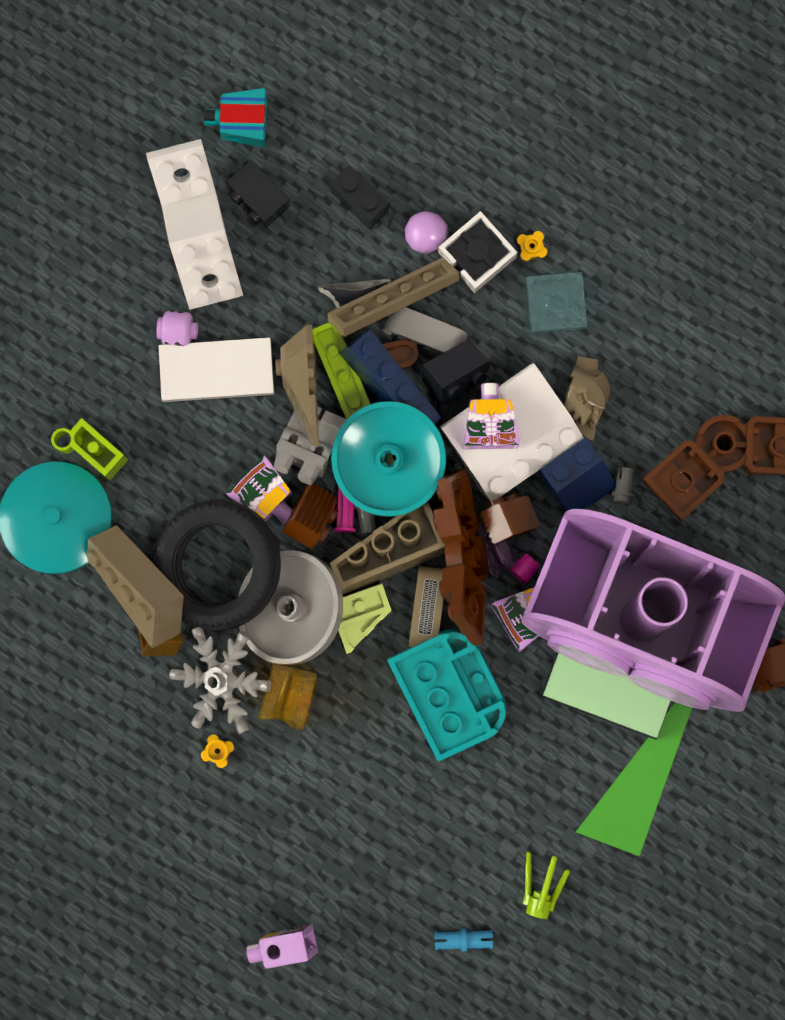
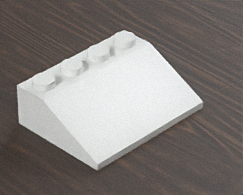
(542, 428)

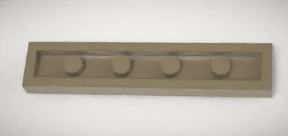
(393, 297)

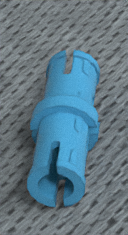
(463, 940)

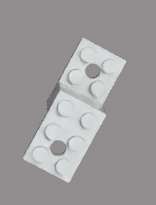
(194, 224)

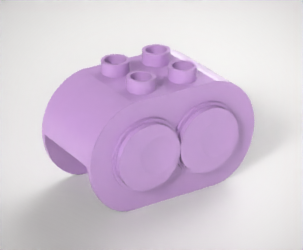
(653, 611)

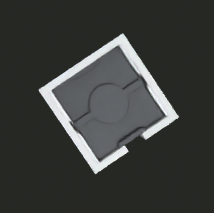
(477, 251)

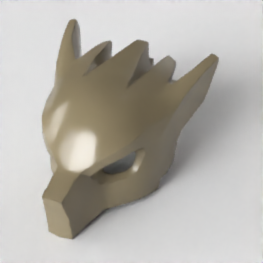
(587, 395)

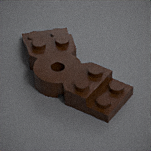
(699, 465)
(464, 555)

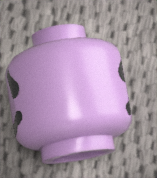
(176, 328)

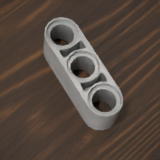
(424, 330)

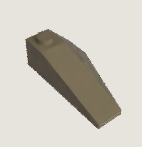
(299, 379)

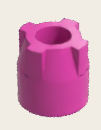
(524, 568)

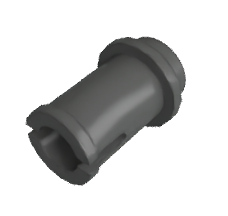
(623, 486)
(366, 521)

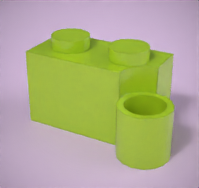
(92, 448)

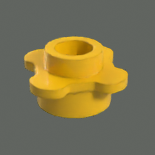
(530, 253)
(209, 752)

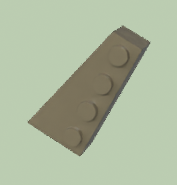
(389, 550)
(137, 585)

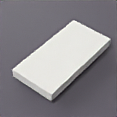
(216, 370)

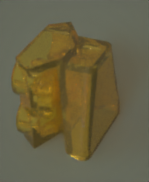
(289, 696)

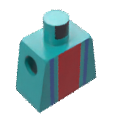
(241, 117)

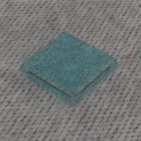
(556, 302)

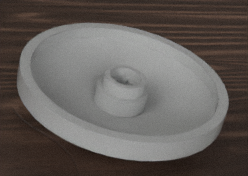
(301, 613)

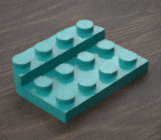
(450, 692)

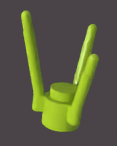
(540, 902)

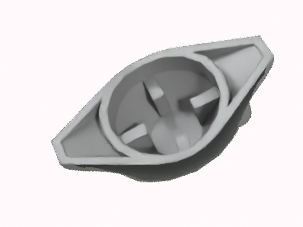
(346, 292)

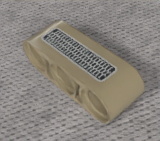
(427, 605)

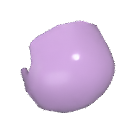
(426, 232)

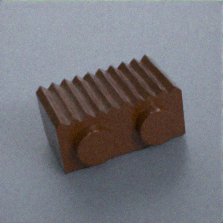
(311, 515)
(509, 518)

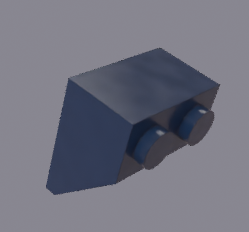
(577, 476)

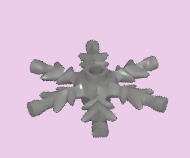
(220, 679)

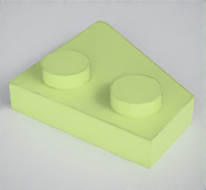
(361, 614)

